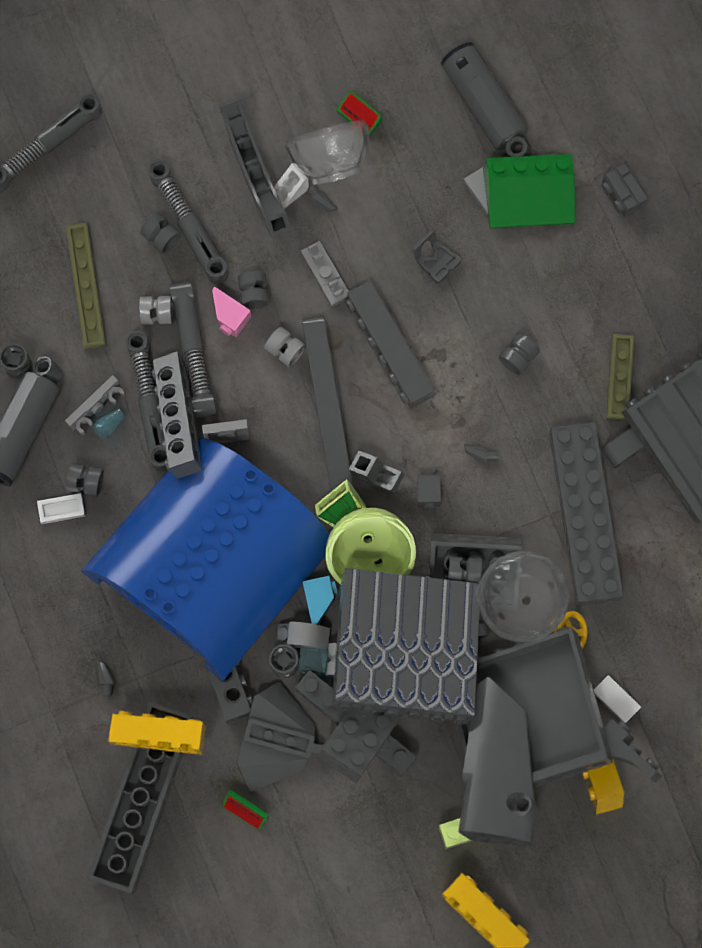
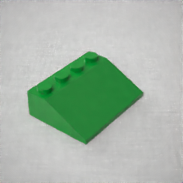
(530, 191)

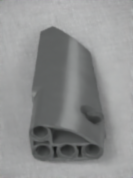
(498, 771)

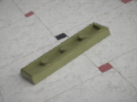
(620, 376)

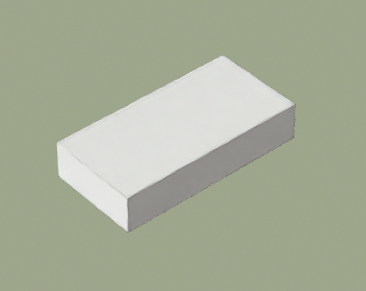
(61, 508)
(616, 699)

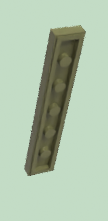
(85, 286)

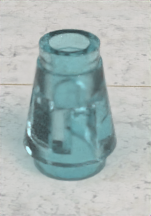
(108, 423)

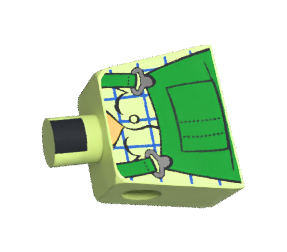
(339, 503)

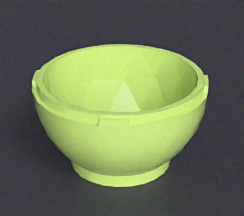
(388, 541)

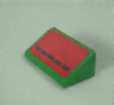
(355, 109)
(245, 810)

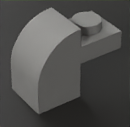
(303, 635)

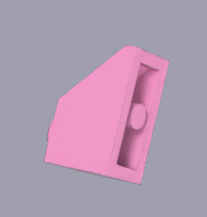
(230, 313)

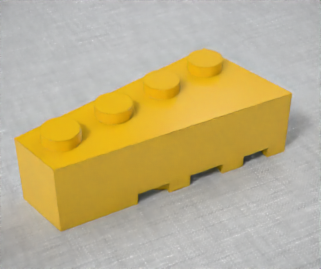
(157, 733)
(604, 788)

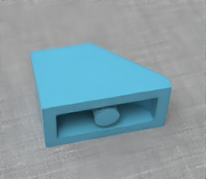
(319, 597)

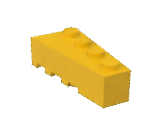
(483, 915)

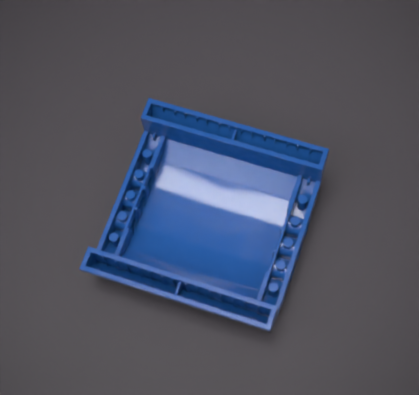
(213, 555)

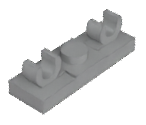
(325, 273)
(94, 404)

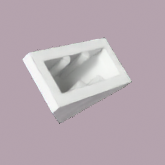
(291, 185)

